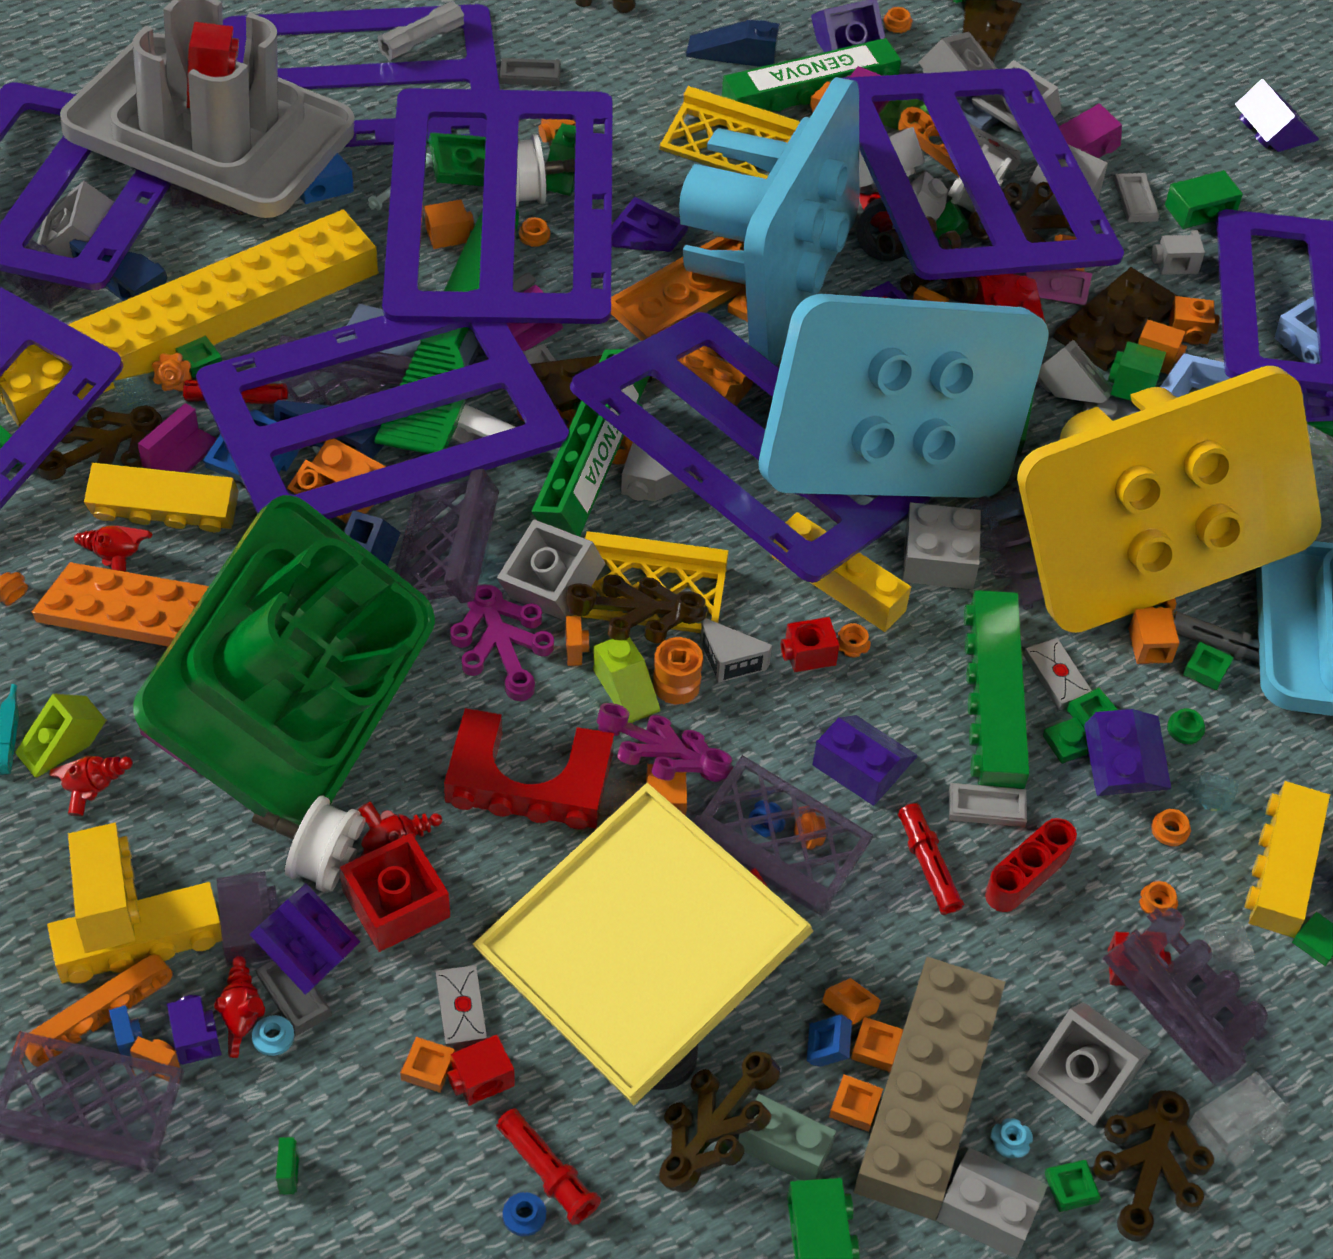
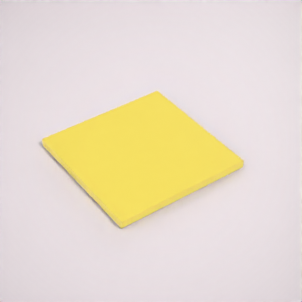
(642, 941)

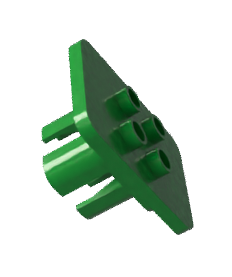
(285, 662)

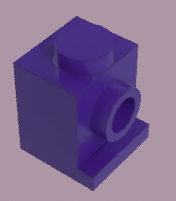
(193, 1030)

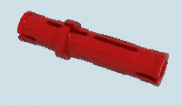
(260, 395)
(924, 844)

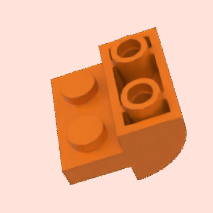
(718, 373)
(333, 464)

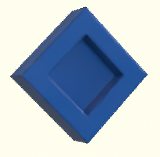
(125, 1030)
(829, 1041)

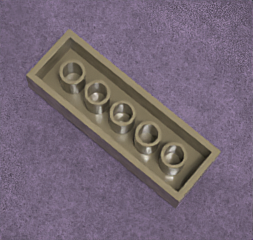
(930, 1089)

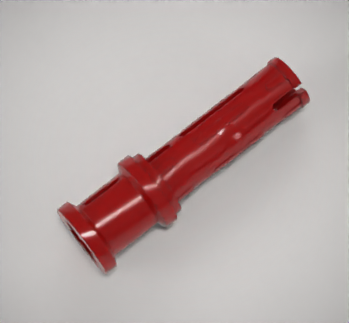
(558, 1178)

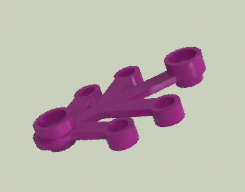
(501, 635)
(664, 743)

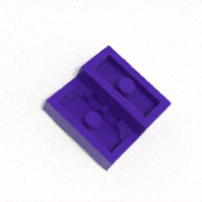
(305, 938)

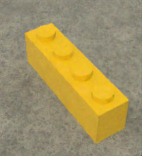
(161, 496)
(858, 582)
(1288, 859)
(103, 887)
(168, 926)

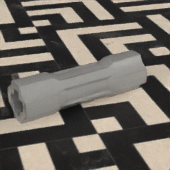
(405, 37)

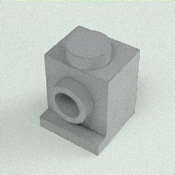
(1179, 254)

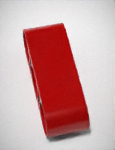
(1035, 850)

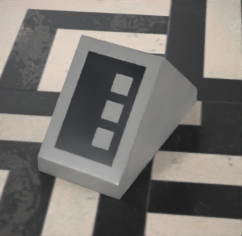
(733, 652)

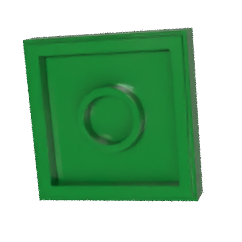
(458, 158)

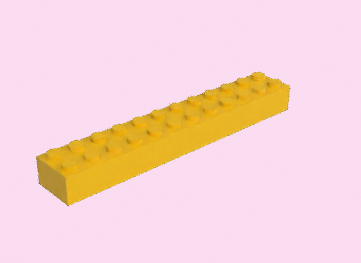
(208, 303)

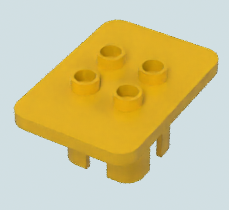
(1169, 496)

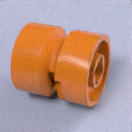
(677, 670)

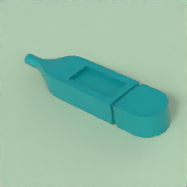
(8, 730)

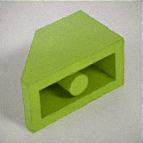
(625, 677)
(60, 732)

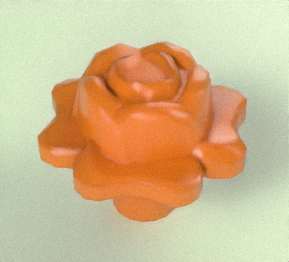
(171, 371)

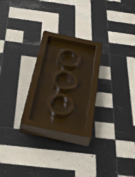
(1116, 317)

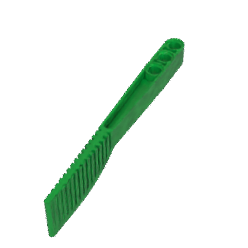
(435, 355)

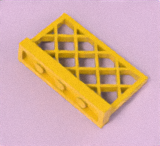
(734, 115)
(662, 558)

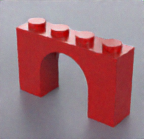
(568, 798)

